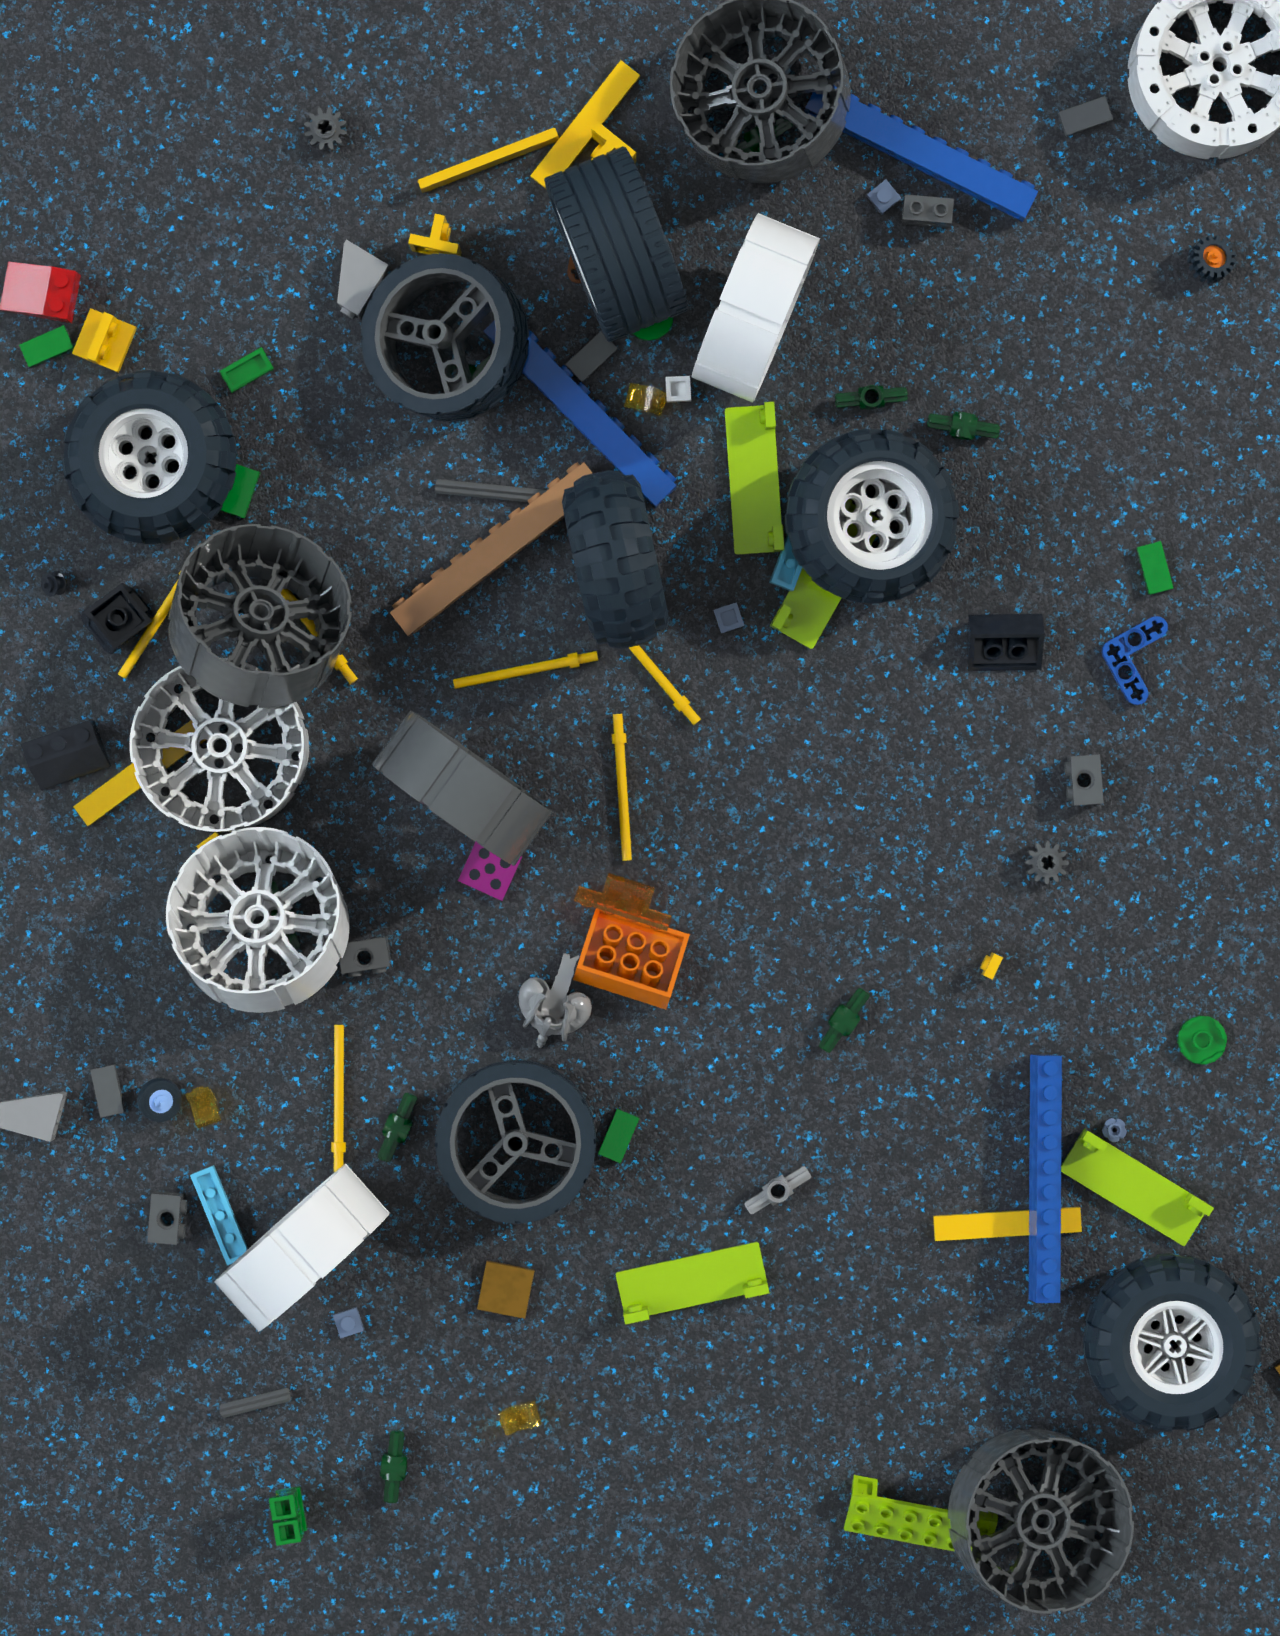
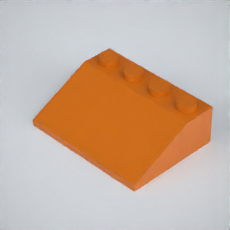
(631, 958)

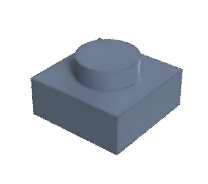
(883, 197)
(728, 618)
(348, 1322)

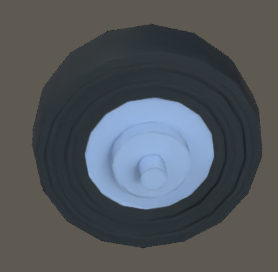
(159, 1100)

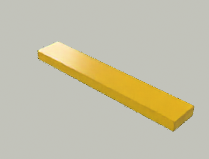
(579, 132)
(488, 160)
(124, 784)
(996, 1224)

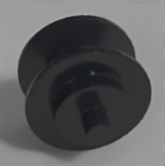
(53, 583)

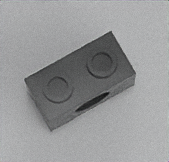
(927, 211)
(1093, 791)
(379, 956)
(160, 1231)

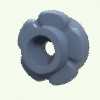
(1114, 1136)

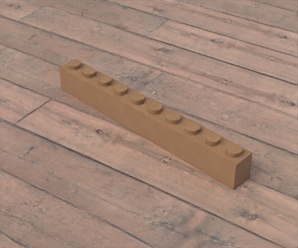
(485, 555)

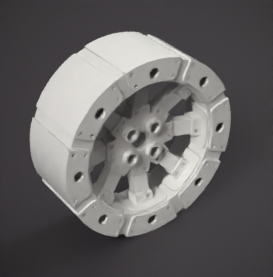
(1173, 123)
(755, 307)
(153, 776)
(230, 858)
(302, 1248)

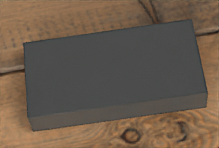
(1085, 116)
(591, 357)
(107, 1090)

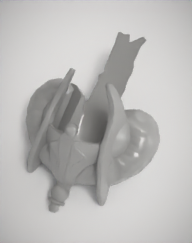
(552, 1009)

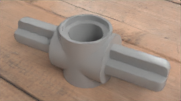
(766, 1197)

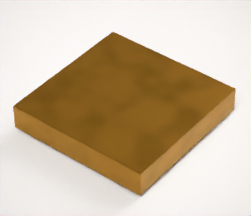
(505, 1289)

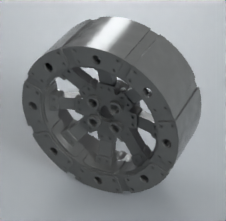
(731, 25)
(264, 554)
(462, 788)
(1097, 1560)

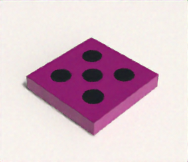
(488, 872)

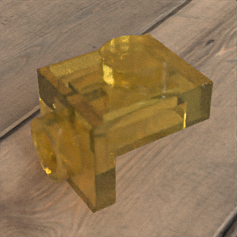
(645, 399)
(203, 1106)
(519, 1417)

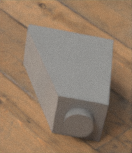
(358, 279)
(33, 1115)

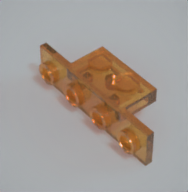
(625, 899)

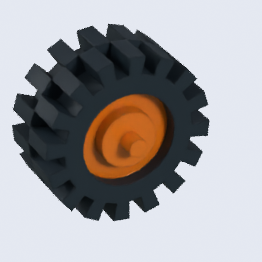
(1211, 259)

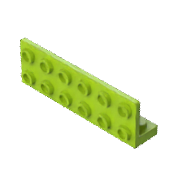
(754, 479)
(809, 606)
(1134, 1187)
(691, 1281)
(903, 1519)

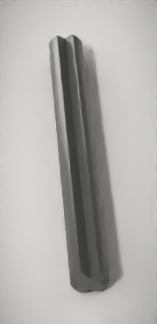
(485, 490)

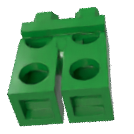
(289, 1509)

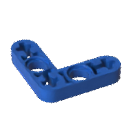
(1125, 650)

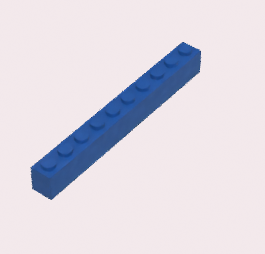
(933, 157)
(593, 422)
(1045, 1178)

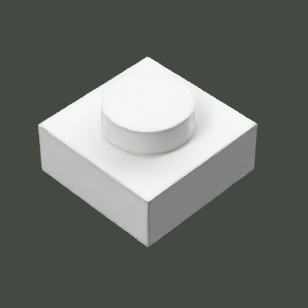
(678, 389)

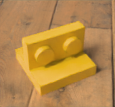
(607, 141)
(438, 239)
(104, 340)

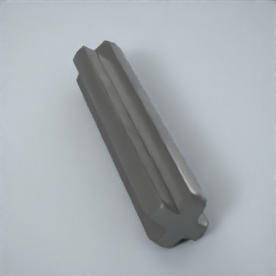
(255, 1402)

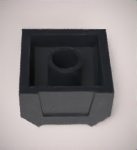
(117, 617)

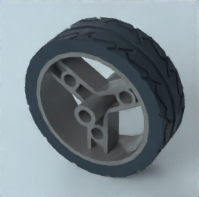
(386, 324)
(473, 1186)

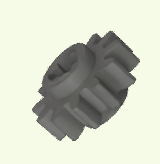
(320, 121)
(1037, 864)

